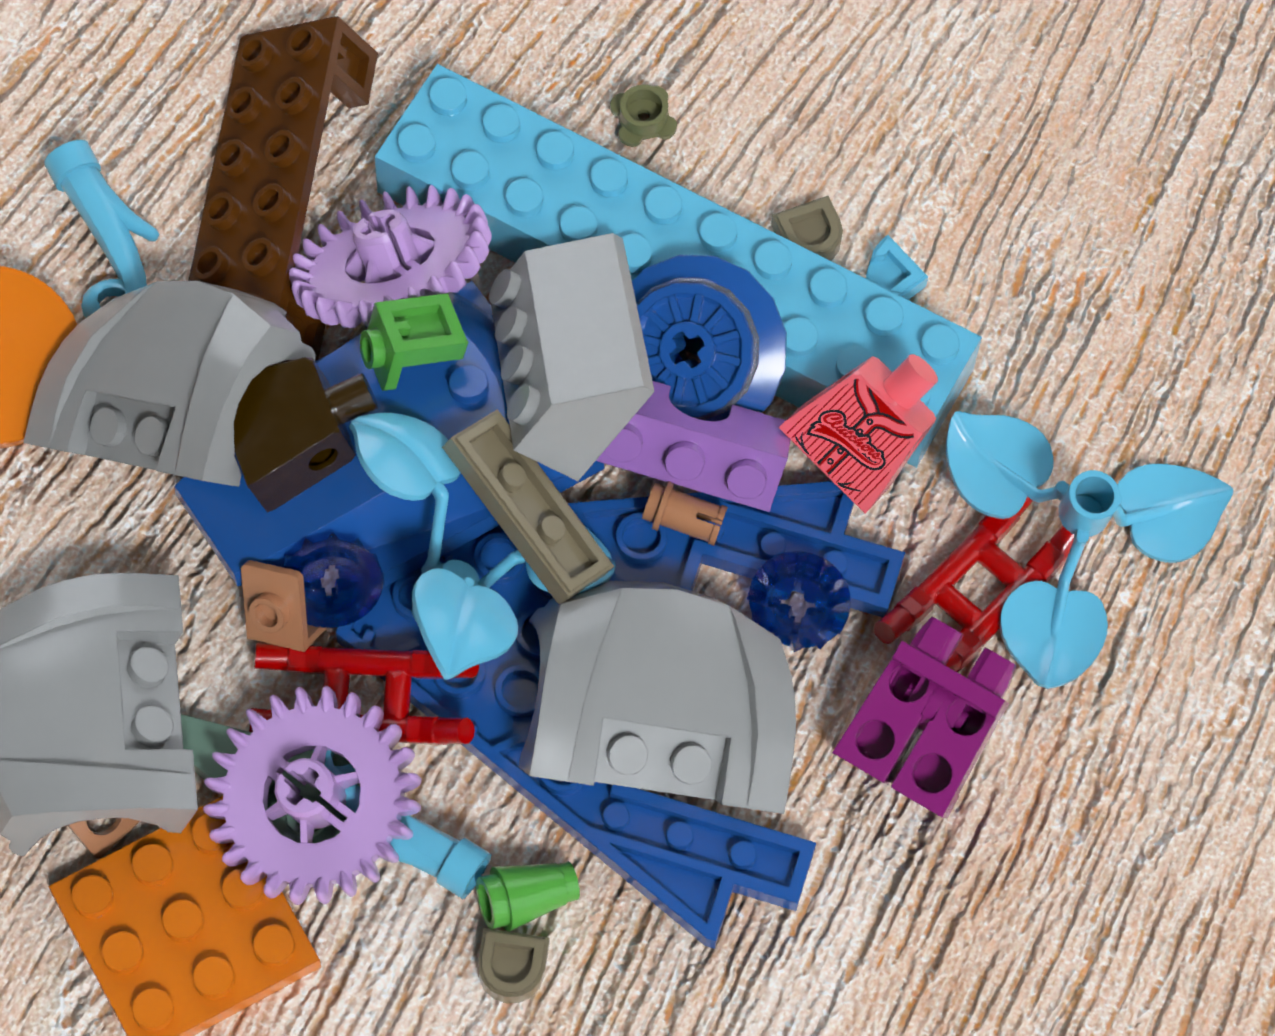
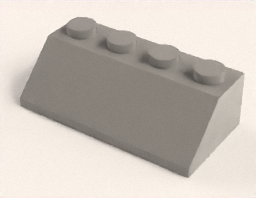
(570, 351)

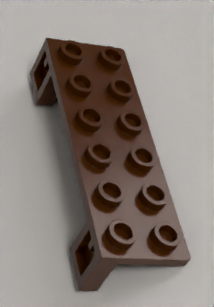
(270, 157)

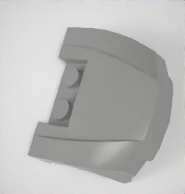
(161, 378)
(662, 696)
(92, 707)

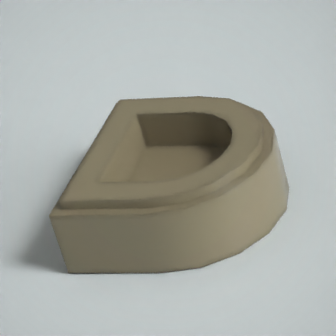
(811, 226)
(512, 964)

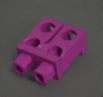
(929, 697)

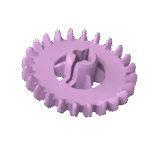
(396, 254)
(265, 757)

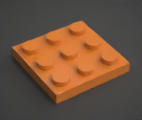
(181, 932)

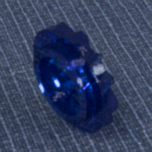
(821, 586)
(355, 589)

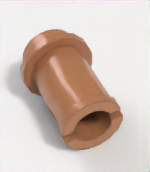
(680, 513)

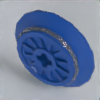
(733, 318)

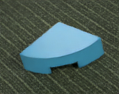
(895, 270)

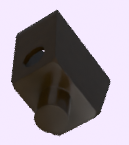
(295, 428)

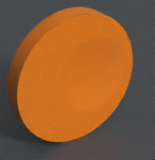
(31, 330)

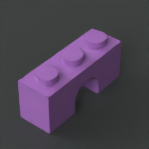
(723, 458)

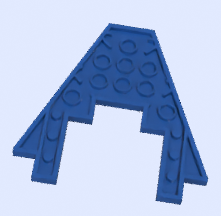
(663, 847)

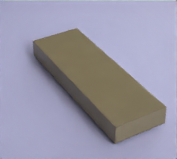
(528, 508)

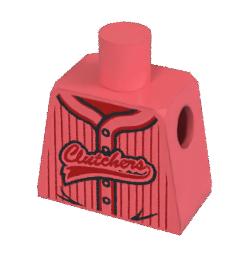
(866, 426)

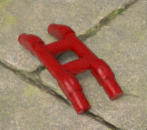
(939, 586)
(396, 665)

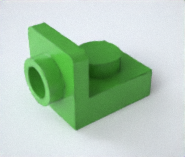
(411, 335)

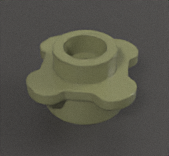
(647, 100)

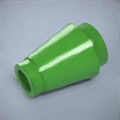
(525, 892)

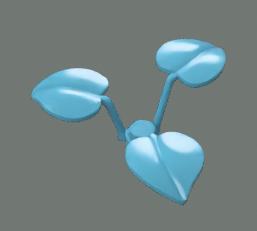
(1169, 513)
(454, 608)

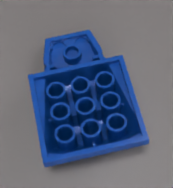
(348, 501)

